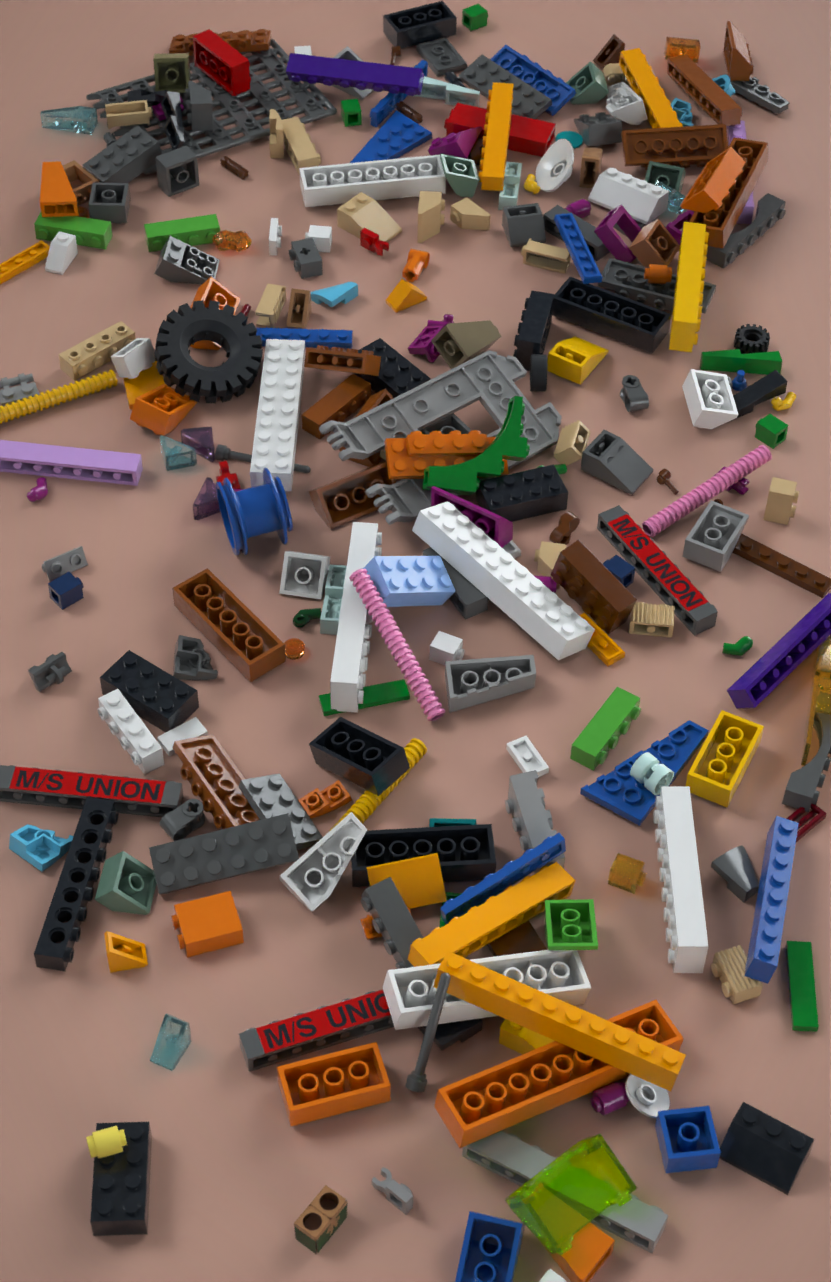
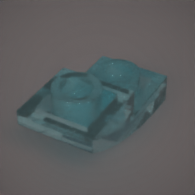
(675, 198)

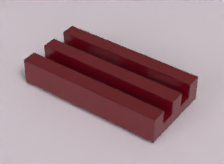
(810, 825)

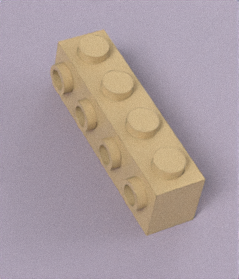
(299, 144)
(95, 350)

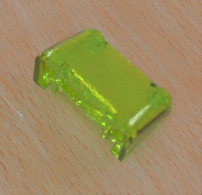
(571, 1192)

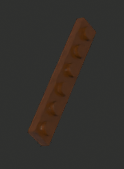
(782, 566)

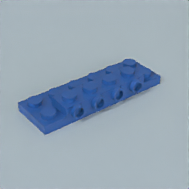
(536, 77)

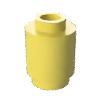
(106, 1142)

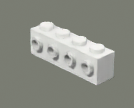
(130, 731)

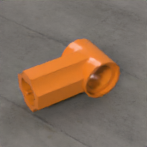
(415, 263)

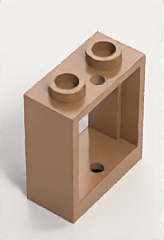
(76, 171)

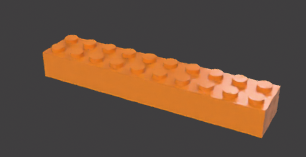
(540, 1080)

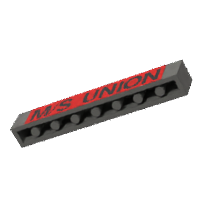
(657, 570)
(71, 789)
(315, 1030)

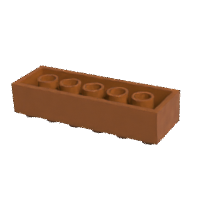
(229, 625)

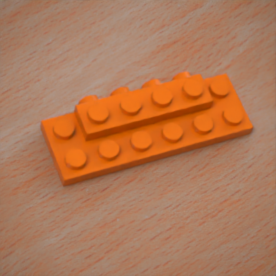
(417, 451)

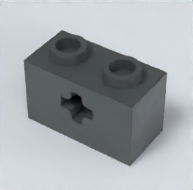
(306, 258)

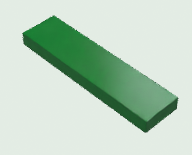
(373, 696)
(801, 986)

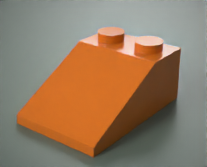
(161, 409)

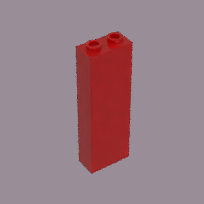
(525, 133)

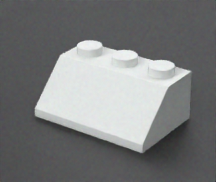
(709, 399)

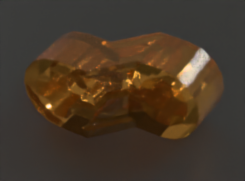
(229, 240)

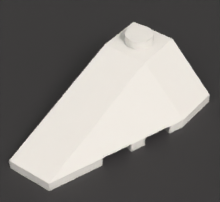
(320, 868)

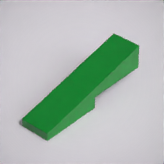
(733, 361)

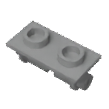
(64, 563)

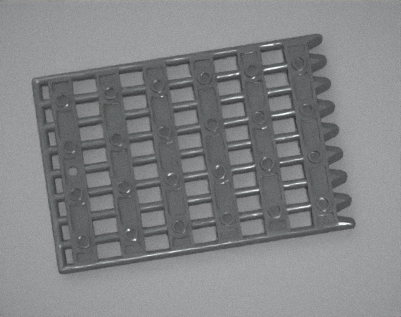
(231, 104)

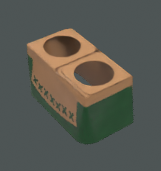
(328, 1226)

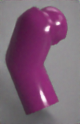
(448, 318)
(38, 492)

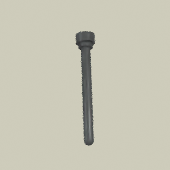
(223, 453)
(417, 1079)

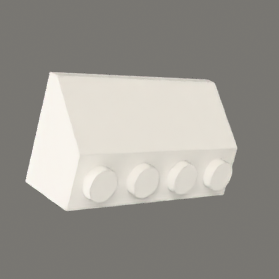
(637, 196)

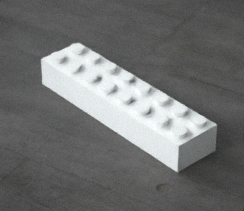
(376, 179)
(681, 880)
(553, 972)

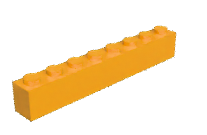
(647, 87)
(496, 142)
(494, 917)

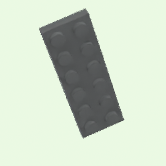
(526, 99)
(224, 854)

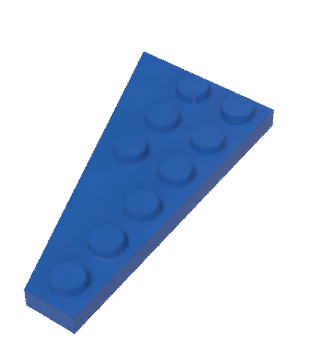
(393, 139)
(628, 797)

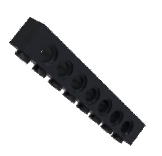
(57, 955)

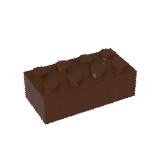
(593, 587)

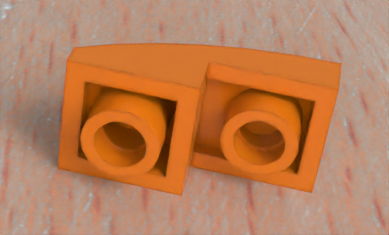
(322, 802)

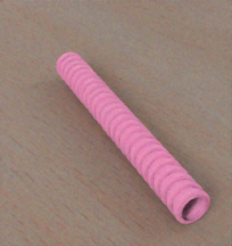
(706, 491)
(396, 643)

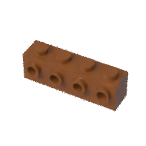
(341, 361)

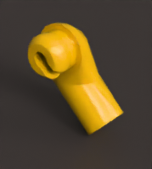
(530, 184)
(778, 404)

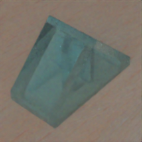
(176, 454)
(171, 1042)

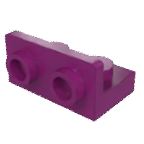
(423, 343)

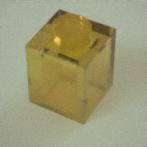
(627, 873)

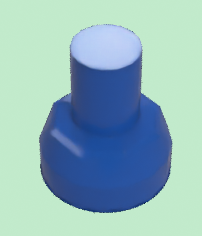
(739, 381)

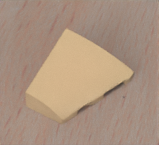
(276, 135)

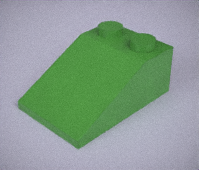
(570, 925)

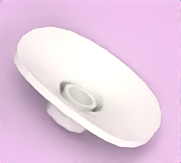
(555, 166)

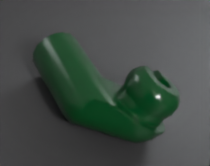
(305, 616)

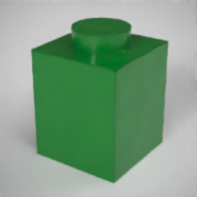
(474, 17)
(351, 112)
(771, 431)

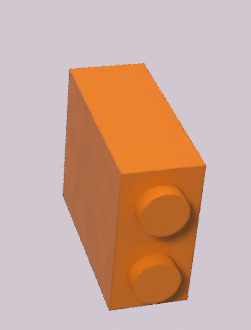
(207, 924)

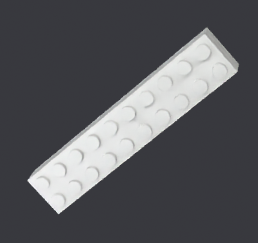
(278, 411)
(503, 580)
(353, 625)

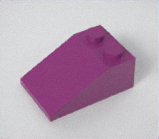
(455, 144)

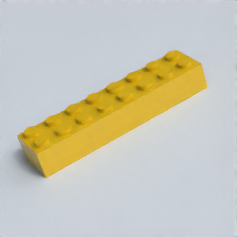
(689, 287)

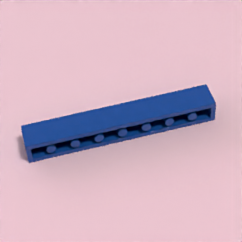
(771, 900)

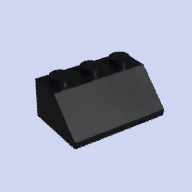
(765, 1148)

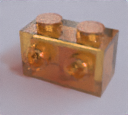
(682, 46)

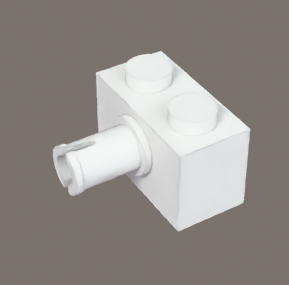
(134, 358)

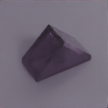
(201, 440)
(206, 501)

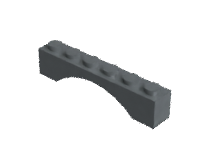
(768, 212)
(803, 783)

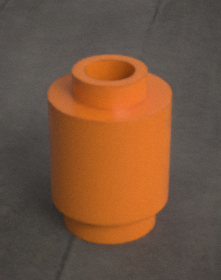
(658, 274)

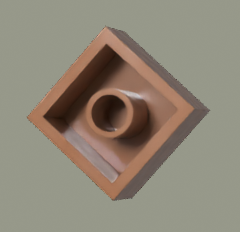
(654, 245)

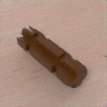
(409, 112)
(234, 167)

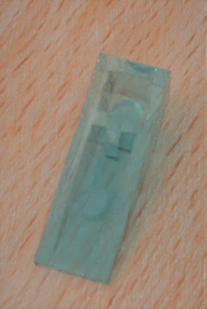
(71, 119)

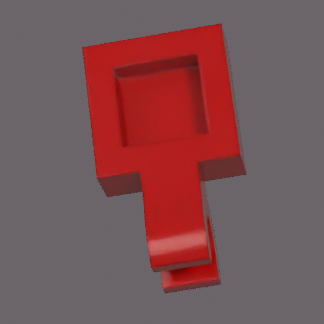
(371, 242)
(224, 472)

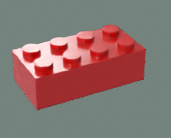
(221, 62)

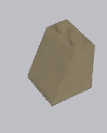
(465, 341)

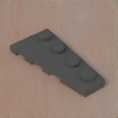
(760, 94)

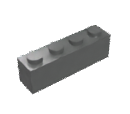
(593, 242)
(467, 597)
(391, 920)

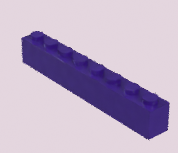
(355, 74)
(783, 657)

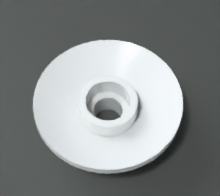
(646, 1096)

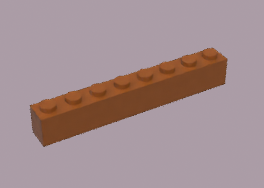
(704, 90)

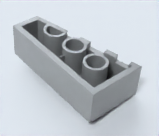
(487, 679)
(529, 813)

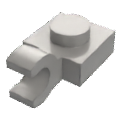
(396, 1193)

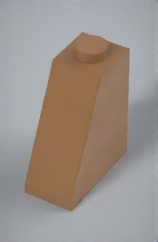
(590, 167)

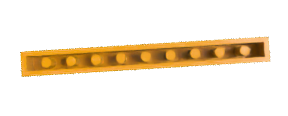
(561, 1021)

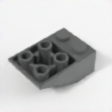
(599, 129)
(185, 263)
(615, 462)

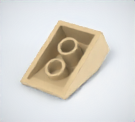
(366, 213)

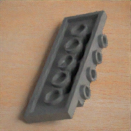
(629, 281)

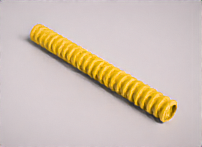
(58, 395)
(368, 801)

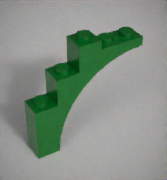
(507, 446)

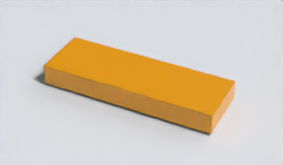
(603, 645)

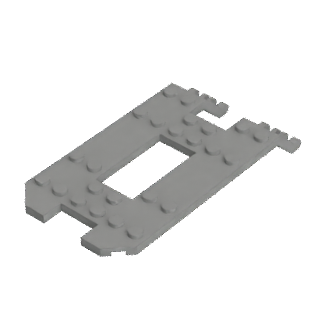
(483, 378)

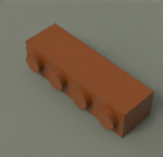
(336, 404)

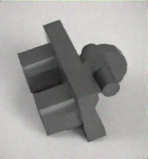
(50, 671)

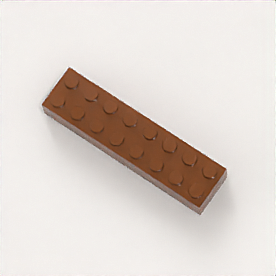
(722, 221)

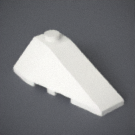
(625, 104)

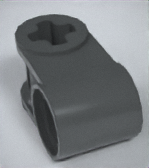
(633, 394)
(182, 821)

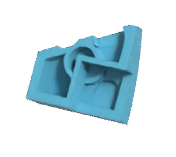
(683, 111)
(333, 295)
(38, 846)

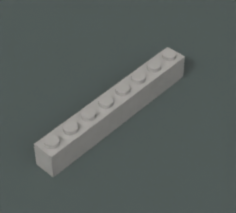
(519, 1162)

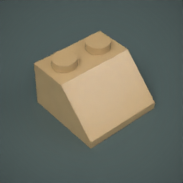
(430, 214)

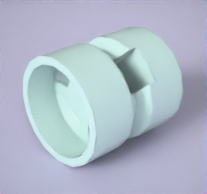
(651, 773)

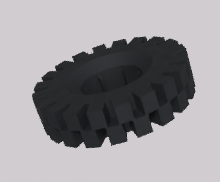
(215, 325)

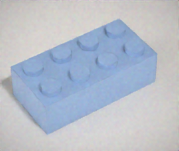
(410, 580)

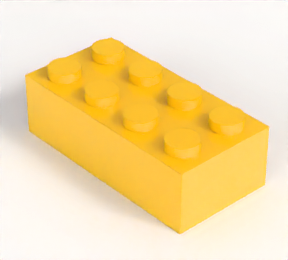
(724, 758)

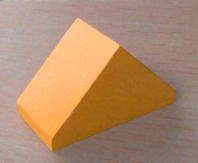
(405, 296)
(124, 953)

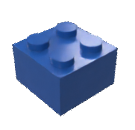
(687, 1139)

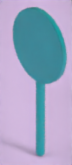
(573, 137)

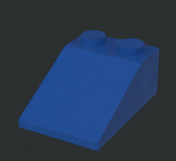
(489, 1249)

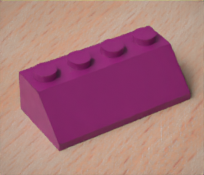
(493, 525)

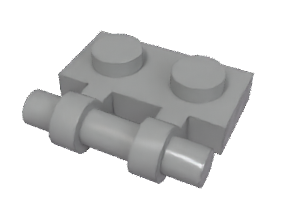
(16, 393)

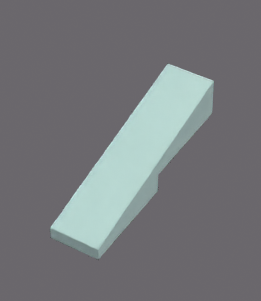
(449, 92)
(509, 195)
(333, 599)

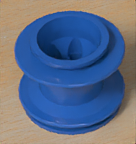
(254, 511)

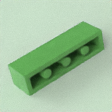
(189, 230)
(88, 231)
(605, 728)

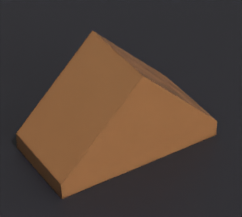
(299, 308)

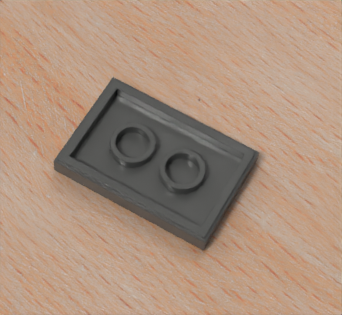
(441, 56)

